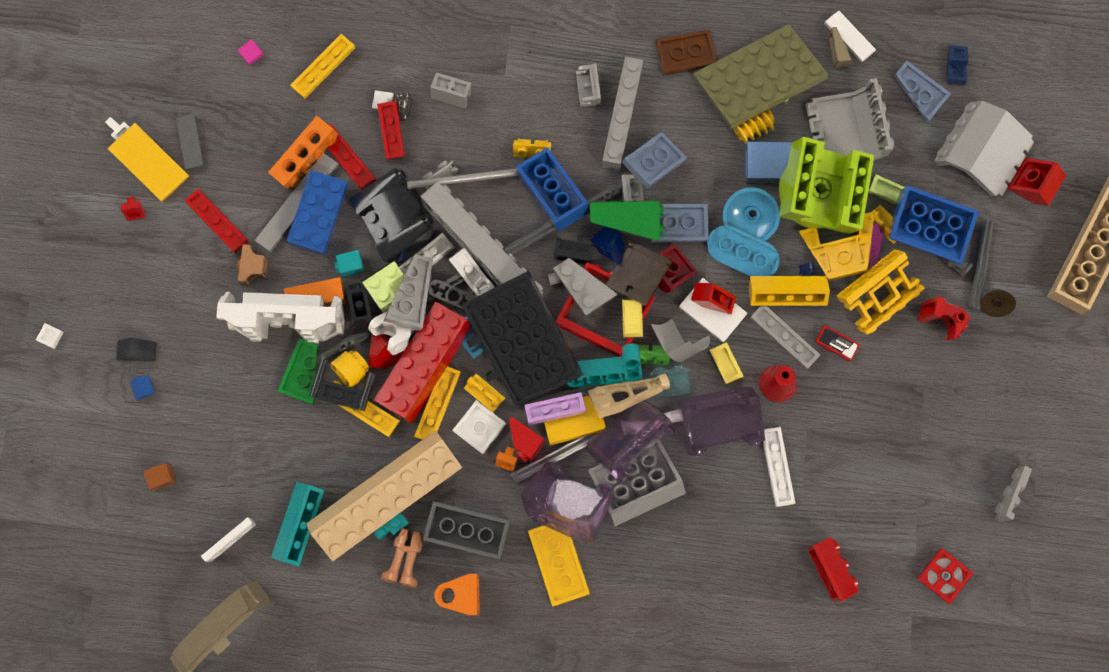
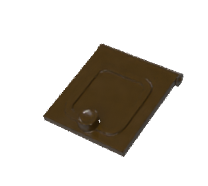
(641, 270)

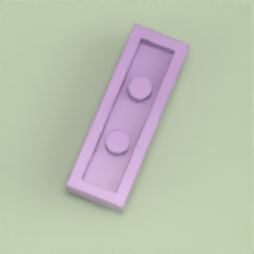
(555, 408)

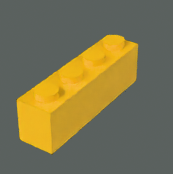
(789, 291)

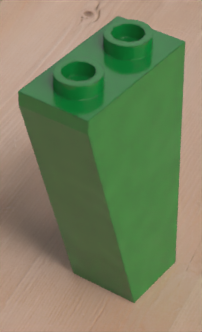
(634, 217)

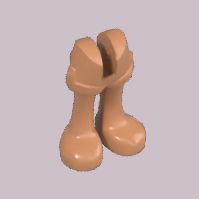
(400, 544)

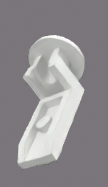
(471, 272)

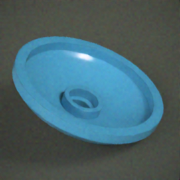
(763, 203)

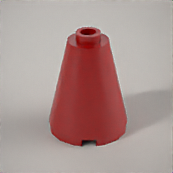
(778, 383)

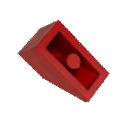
(713, 297)

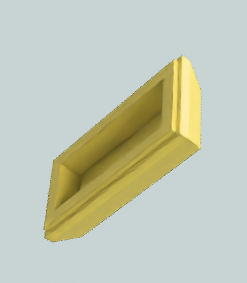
(632, 318)
(726, 363)

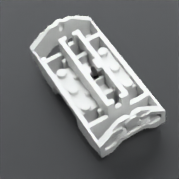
(298, 311)

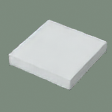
(479, 427)

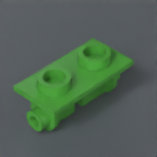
(656, 356)

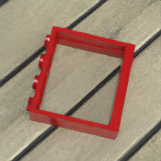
(587, 335)

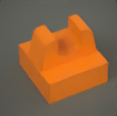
(506, 460)

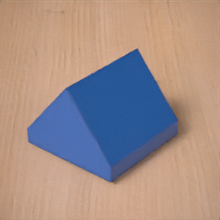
(142, 387)

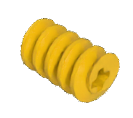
(754, 126)

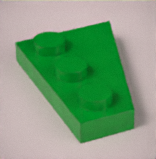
(300, 372)

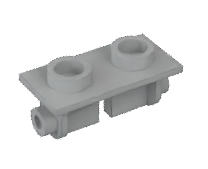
(444, 170)

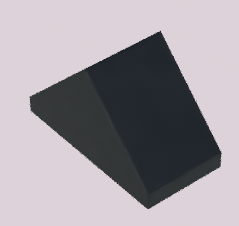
(136, 350)

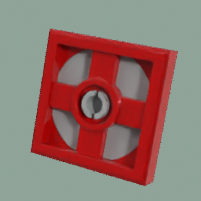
(945, 576)

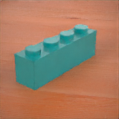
(294, 531)

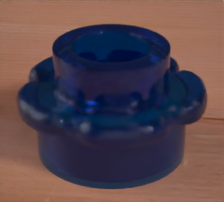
(807, 269)

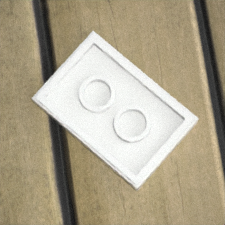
(715, 322)

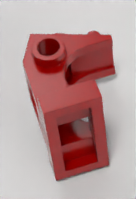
(940, 309)

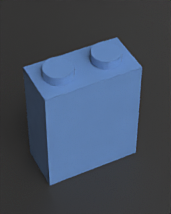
(766, 161)

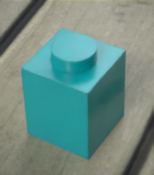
(349, 264)

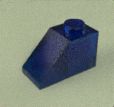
(610, 244)

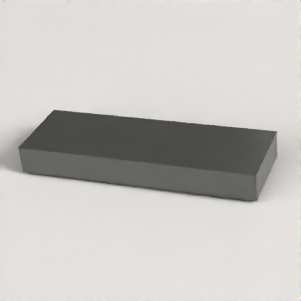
(190, 142)

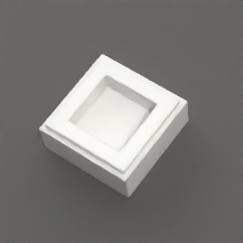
(49, 336)

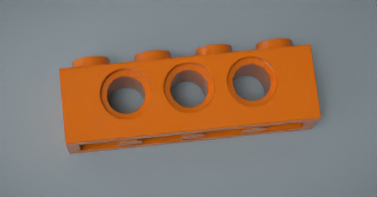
(303, 143)

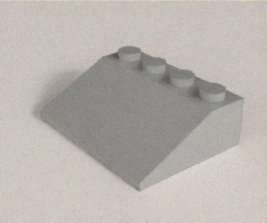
(648, 484)

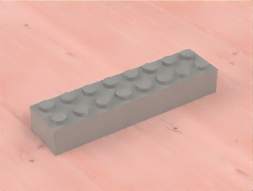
(470, 235)

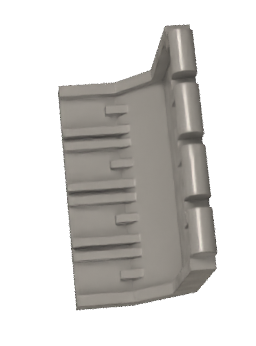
(852, 121)
(986, 146)

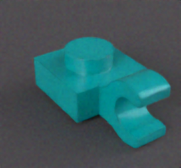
(394, 526)

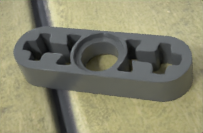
(442, 285)

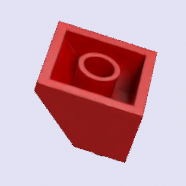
(1037, 181)
(525, 441)

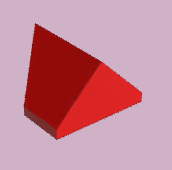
(379, 355)

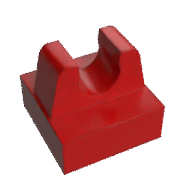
(133, 209)

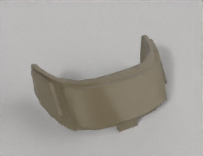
(218, 625)

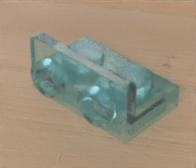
(678, 380)

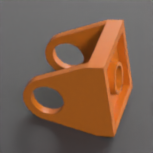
(466, 595)

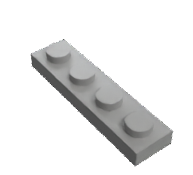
(785, 336)

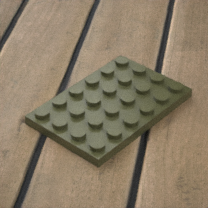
(760, 76)

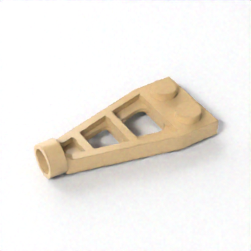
(605, 405)

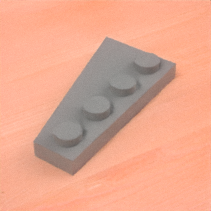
(411, 297)

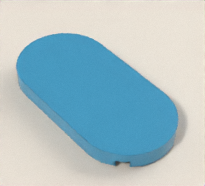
(743, 251)

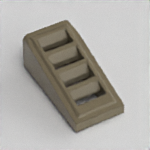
(839, 52)

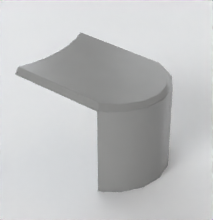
(674, 344)

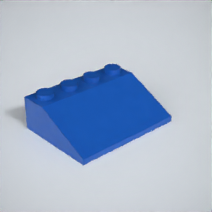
(932, 224)

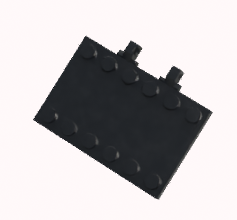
(521, 339)

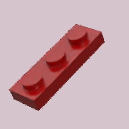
(391, 130)

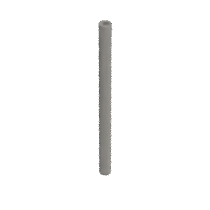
(462, 178)

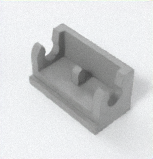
(588, 85)
(450, 90)
(632, 192)

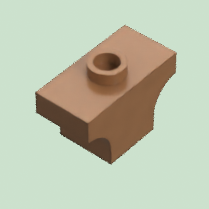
(251, 266)

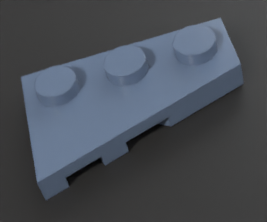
(921, 90)

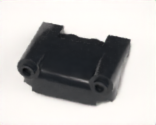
(393, 214)

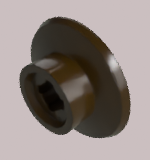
(1004, 306)

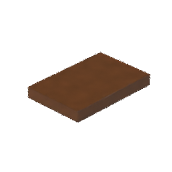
(686, 52)

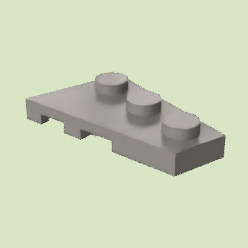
(583, 287)
(1011, 500)

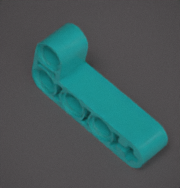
(610, 369)

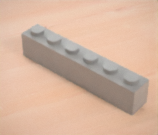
(622, 113)

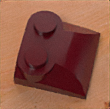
(678, 272)

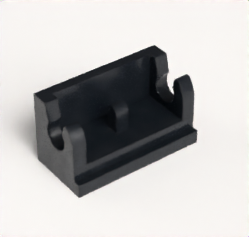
(578, 252)

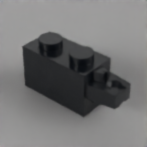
(358, 308)

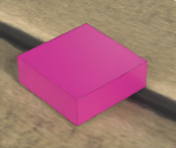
(250, 52)

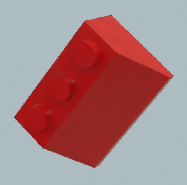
(833, 569)

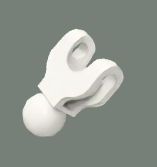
(399, 334)

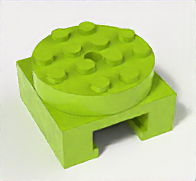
(841, 184)

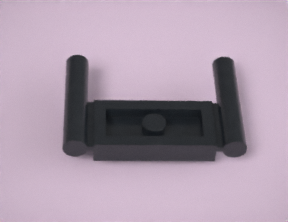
(338, 393)

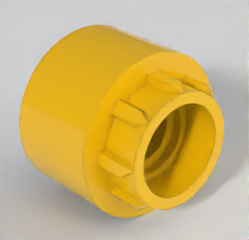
(350, 368)

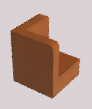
(159, 477)

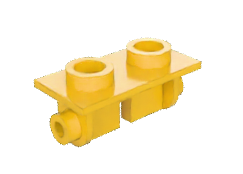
(524, 149)
(884, 219)
(484, 392)

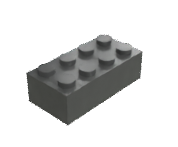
(467, 530)

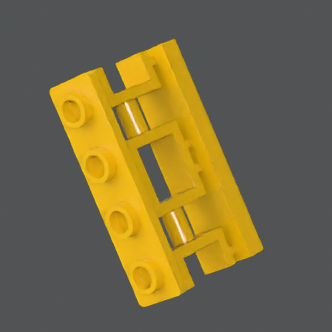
(873, 280)

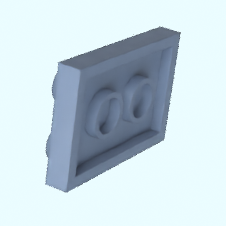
(654, 160)
(684, 223)

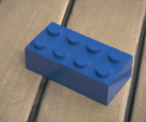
(553, 189)
(317, 213)

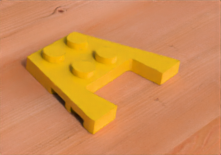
(842, 256)

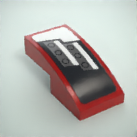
(837, 343)

